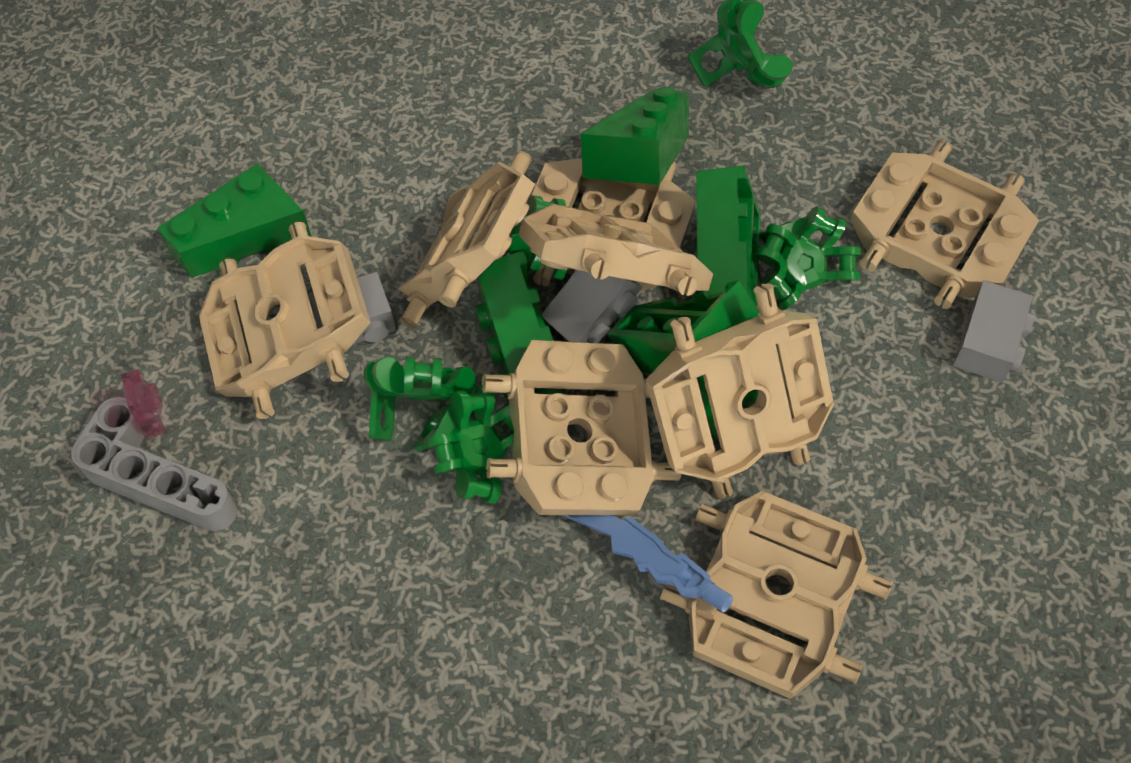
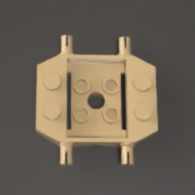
(948, 199)
(669, 204)
(611, 248)
(455, 259)
(771, 353)
(259, 354)
(570, 477)
(821, 564)

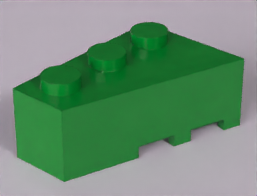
(638, 139)
(232, 223)
(728, 228)
(510, 313)
(648, 331)

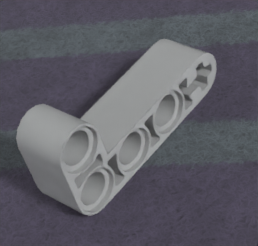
(158, 475)

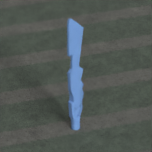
(652, 556)

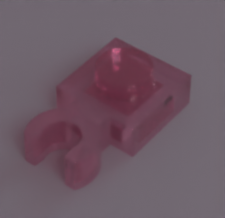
(144, 403)

